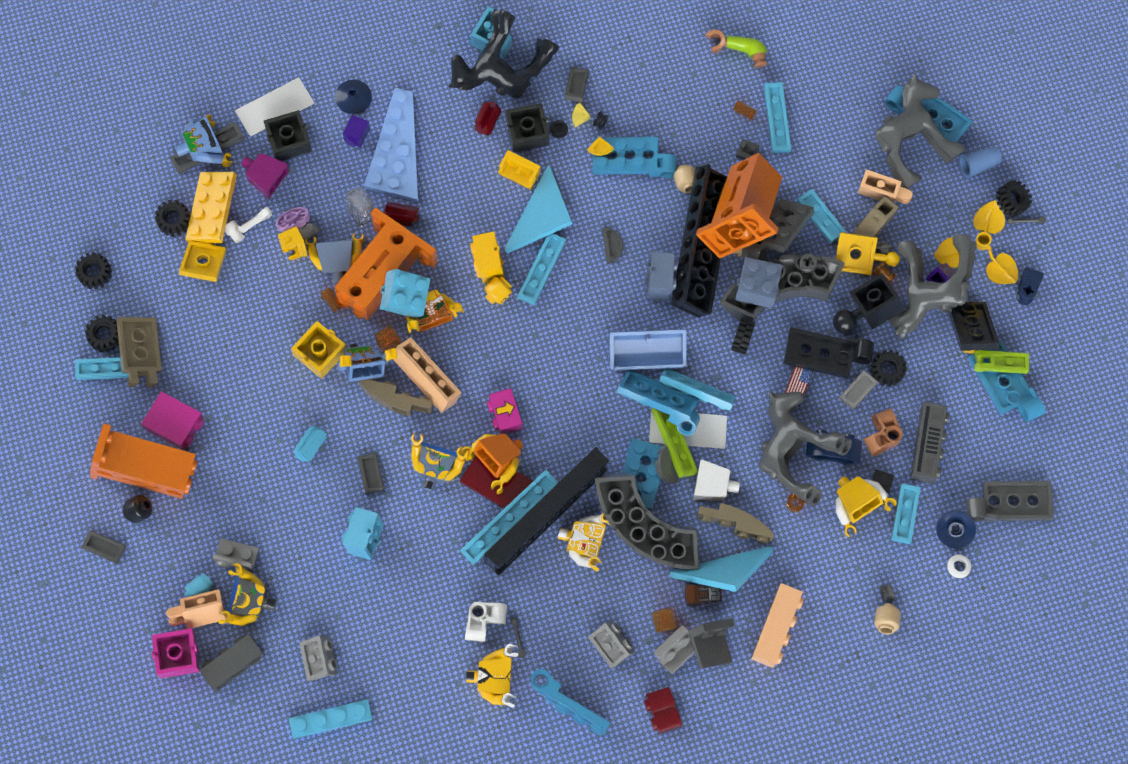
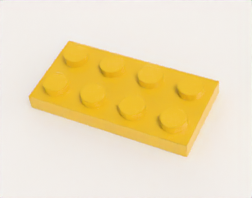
(211, 207)

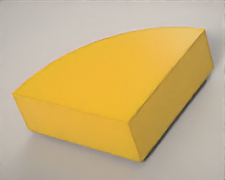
(600, 147)

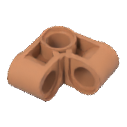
(885, 424)

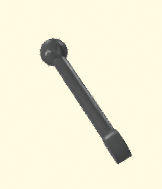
(1041, 220)
(521, 653)

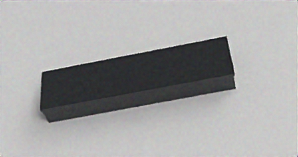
(697, 263)
(546, 511)

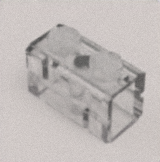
(359, 206)

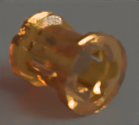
(886, 272)

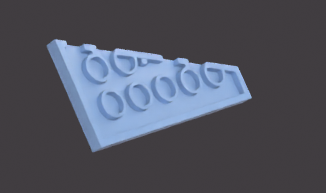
(394, 160)

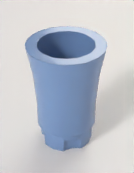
(979, 161)

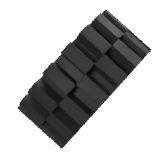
(1020, 194)
(168, 208)
(86, 262)
(91, 333)
(743, 336)
(888, 357)

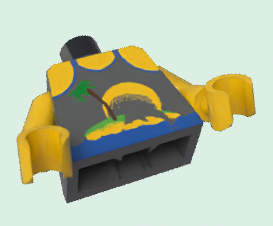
(247, 599)

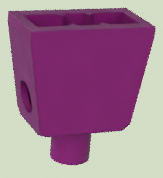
(265, 173)

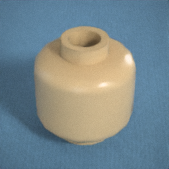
(684, 178)
(887, 618)

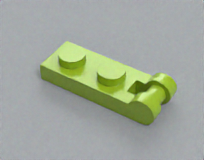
(1001, 361)

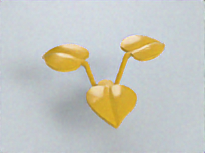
(991, 220)

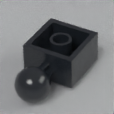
(874, 302)

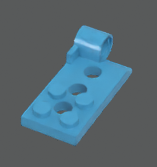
(663, 398)

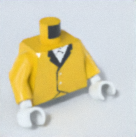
(494, 676)

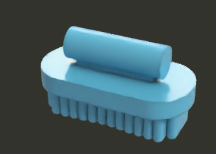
(310, 443)

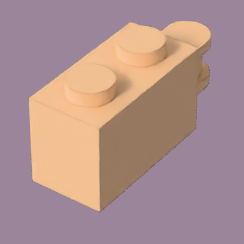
(877, 186)
(197, 610)

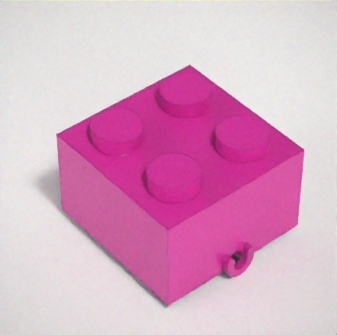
(175, 653)

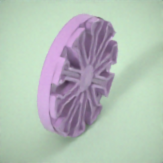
(292, 218)

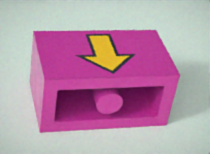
(504, 411)

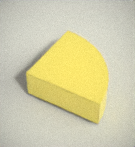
(579, 115)

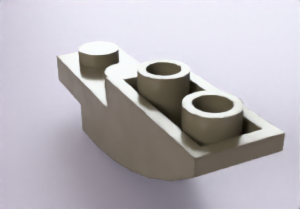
(387, 396)
(744, 524)

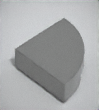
(308, 230)

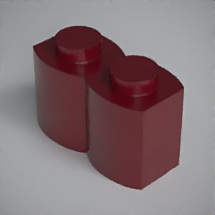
(663, 710)

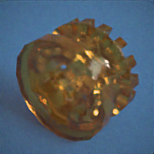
(789, 504)

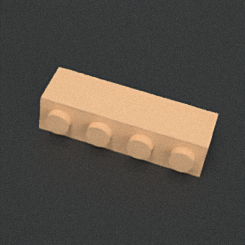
(426, 375)
(777, 625)

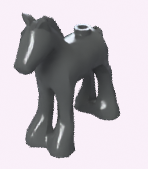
(908, 124)
(933, 295)
(788, 440)

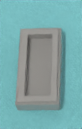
(858, 390)

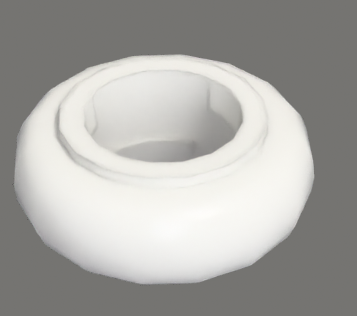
(961, 558)

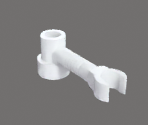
(236, 231)

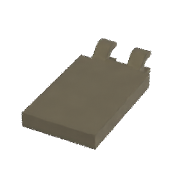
(139, 349)

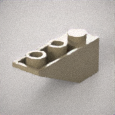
(877, 219)

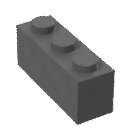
(231, 662)

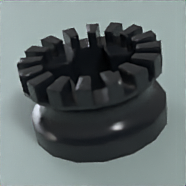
(601, 120)

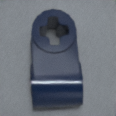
(1029, 284)

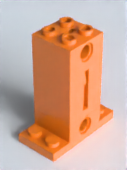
(743, 207)
(390, 249)
(142, 463)

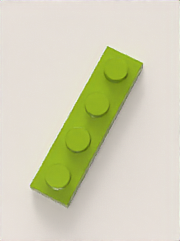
(676, 444)

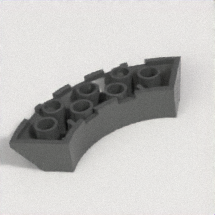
(792, 284)
(640, 528)

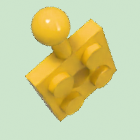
(867, 247)
(208, 271)

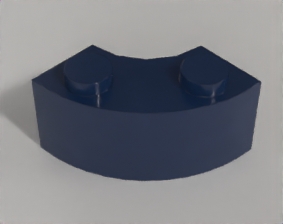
(820, 454)

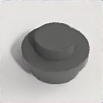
(884, 248)

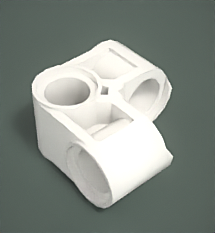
(492, 613)

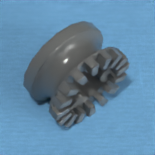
(810, 268)
(888, 593)

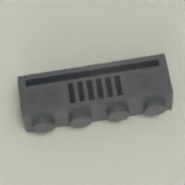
(928, 443)

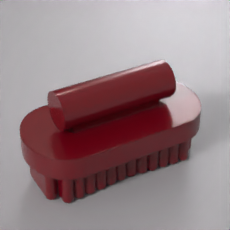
(487, 118)
(402, 214)

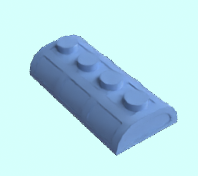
(647, 349)

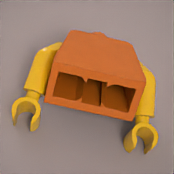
(498, 455)

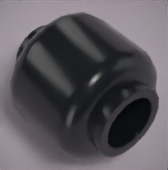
(137, 509)

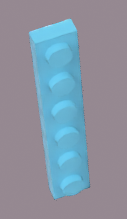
(508, 517)

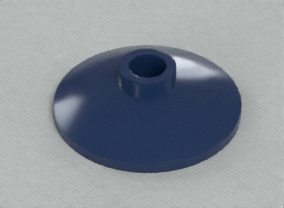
(356, 103)
(956, 538)

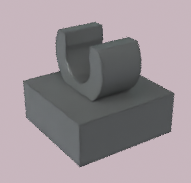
(747, 149)

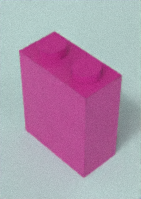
(173, 421)

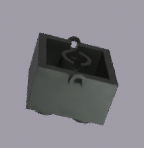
(527, 127)
(287, 135)

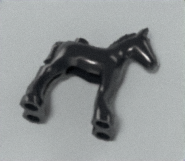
(496, 70)

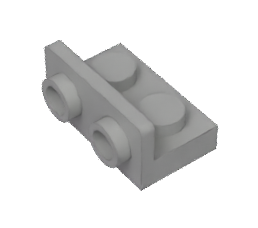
(234, 552)
(611, 644)
(675, 650)
(318, 657)

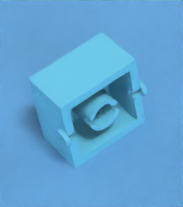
(404, 293)
(362, 532)

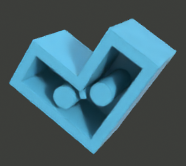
(484, 31)

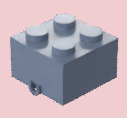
(660, 276)
(758, 282)

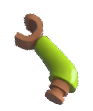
(752, 47)

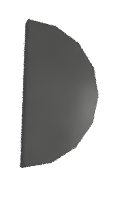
(613, 244)
(665, 467)

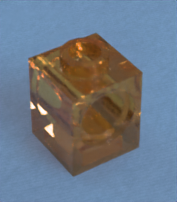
(387, 338)
(665, 619)

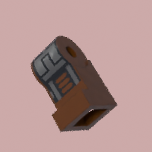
(702, 594)

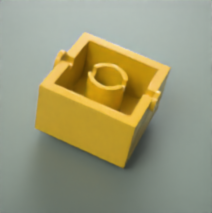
(487, 257)
(319, 349)

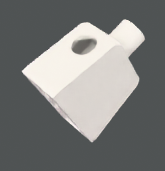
(713, 482)

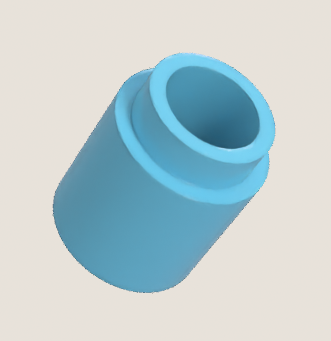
(198, 585)

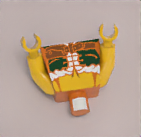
(437, 312)

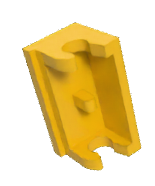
(519, 170)
(293, 240)

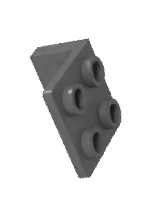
(711, 644)

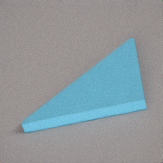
(542, 215)
(725, 572)

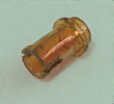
(744, 110)
(330, 298)

